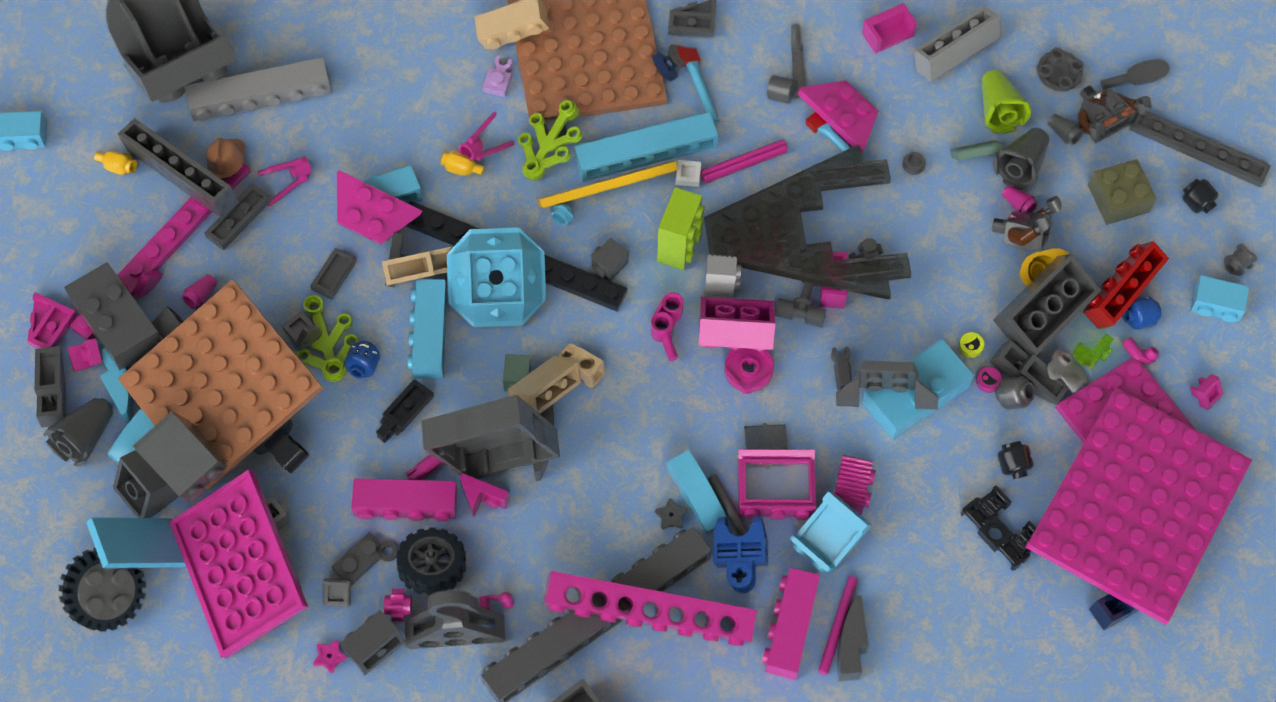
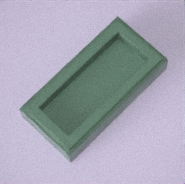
(976, 150)

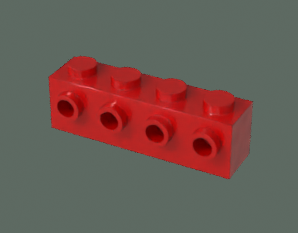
(1126, 284)

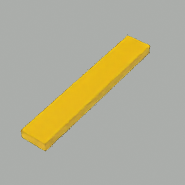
(607, 184)

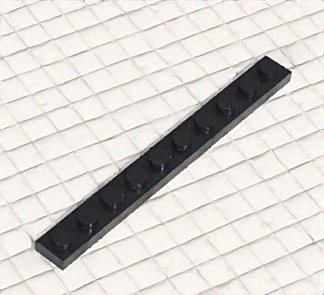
(556, 272)

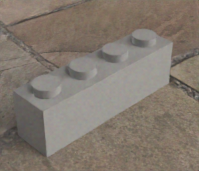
(957, 43)

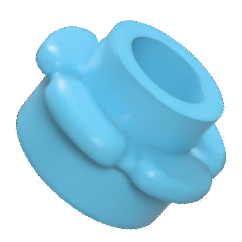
(562, 214)

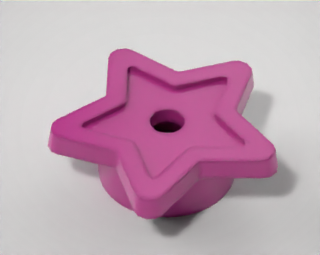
(329, 663)

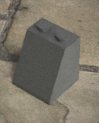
(181, 456)
(141, 486)

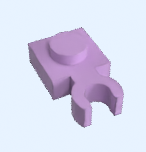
(498, 79)

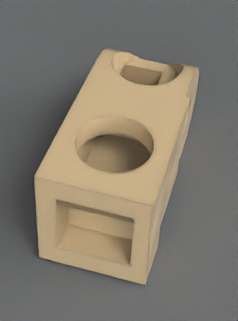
(590, 367)

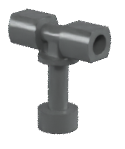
(801, 307)

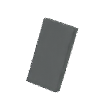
(333, 273)

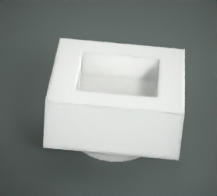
(688, 173)

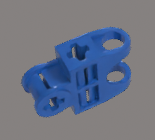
(741, 553)

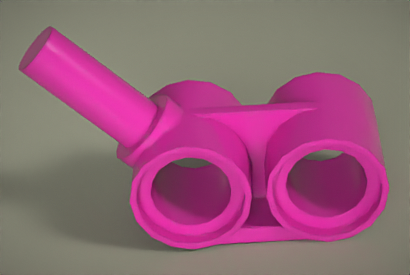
(669, 318)

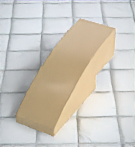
(415, 266)

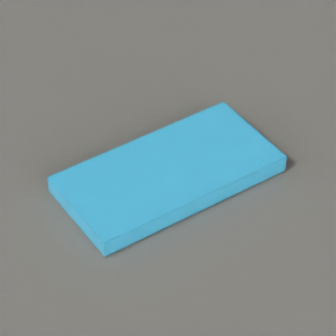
(135, 542)

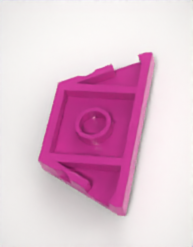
(842, 109)
(371, 210)

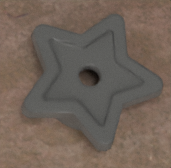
(666, 520)

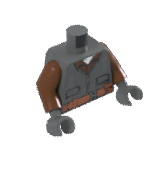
(1108, 112)
(1028, 229)

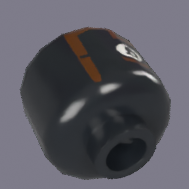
(1015, 459)

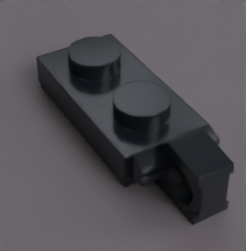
(404, 410)

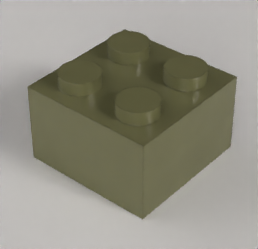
(1121, 191)

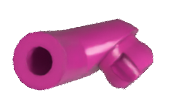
(1144, 356)

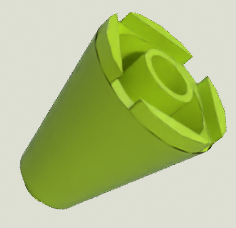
(1003, 103)

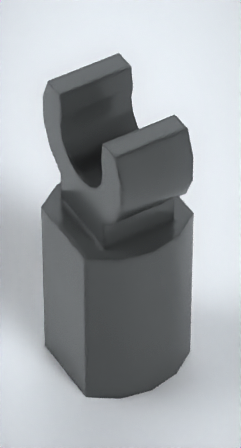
(841, 368)

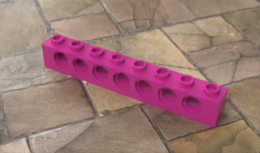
(741, 618)

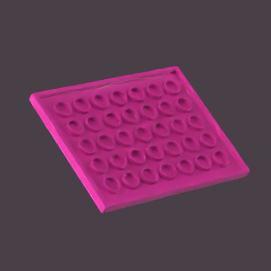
(1139, 505)

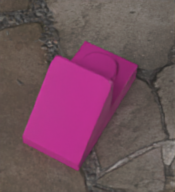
(477, 490)

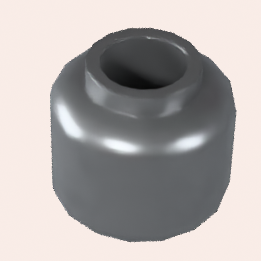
(1015, 392)

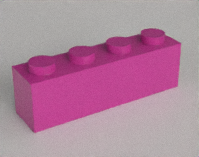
(404, 499)
(792, 623)

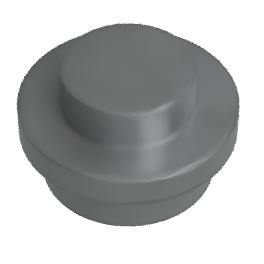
(914, 163)

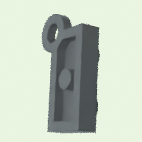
(363, 557)

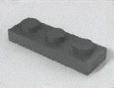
(250, 204)

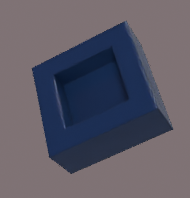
(665, 66)

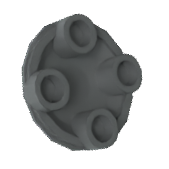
(1060, 70)

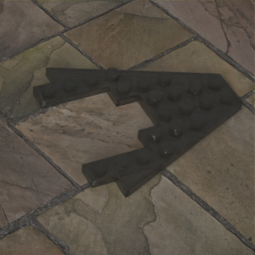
(769, 232)

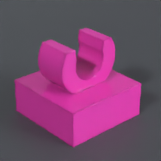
(1208, 391)

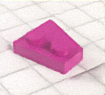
(48, 322)

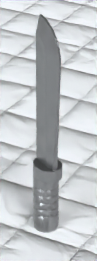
(797, 59)

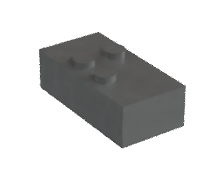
(1047, 304)
(113, 315)

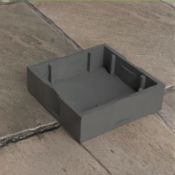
(490, 437)

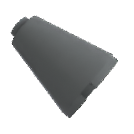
(1022, 159)
(80, 431)

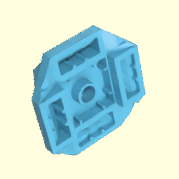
(523, 273)

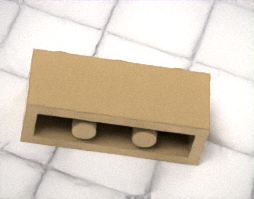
(511, 23)
(547, 383)

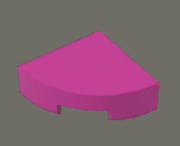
(147, 282)

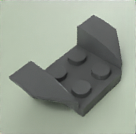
(887, 375)

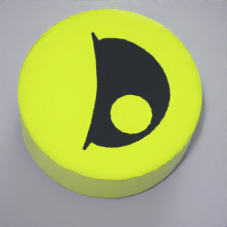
(971, 345)

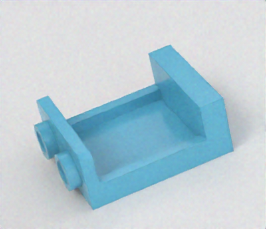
(830, 533)

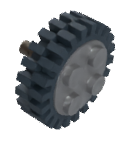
(100, 595)

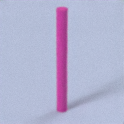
(838, 625)

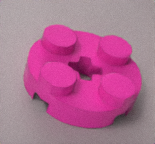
(748, 381)

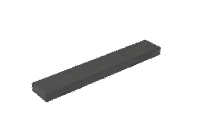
(1201, 148)

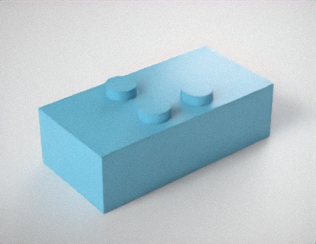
(938, 370)

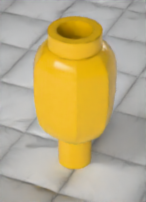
(117, 162)
(460, 164)

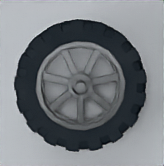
(433, 578)

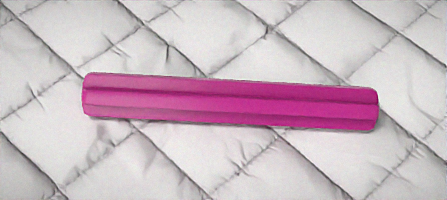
(743, 161)

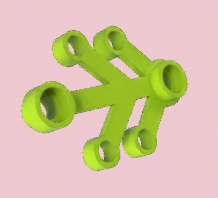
(549, 142)
(327, 343)

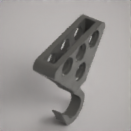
(453, 621)

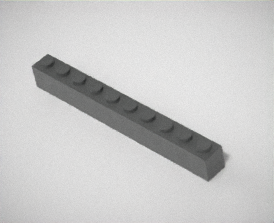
(573, 633)

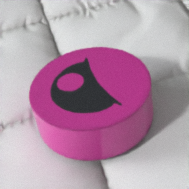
(988, 379)

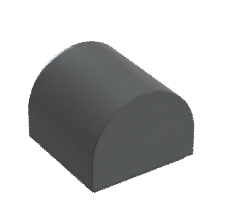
(781, 89)

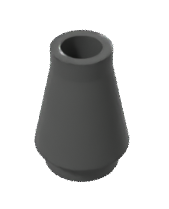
(1067, 130)

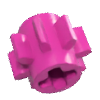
(397, 605)

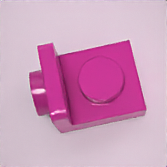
(85, 355)

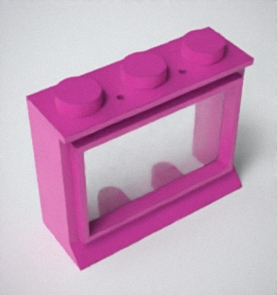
(776, 483)

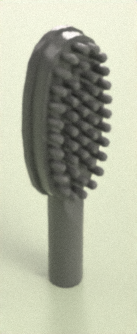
(1139, 74)

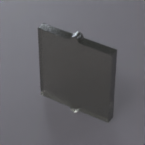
(766, 437)

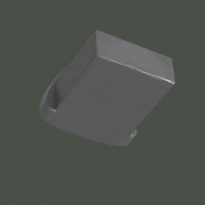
(301, 331)

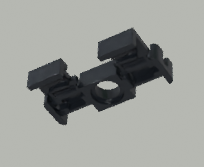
(982, 515)

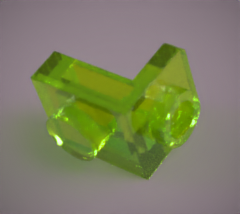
(1091, 357)

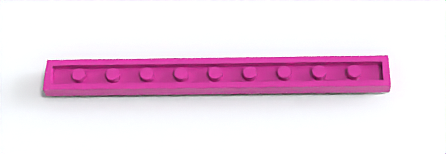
(162, 245)

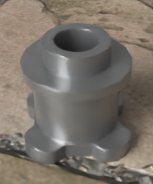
(1239, 260)

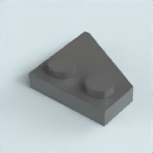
(693, 19)

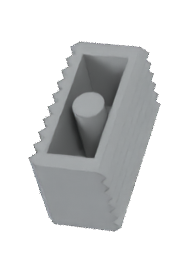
(722, 276)

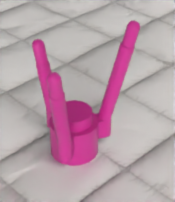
(473, 145)
(298, 168)

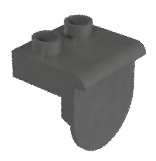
(167, 44)

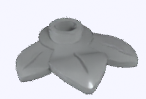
(1063, 367)

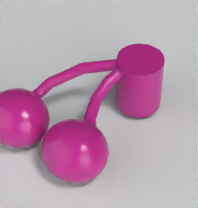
(505, 599)

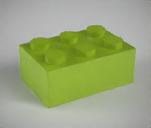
(680, 229)

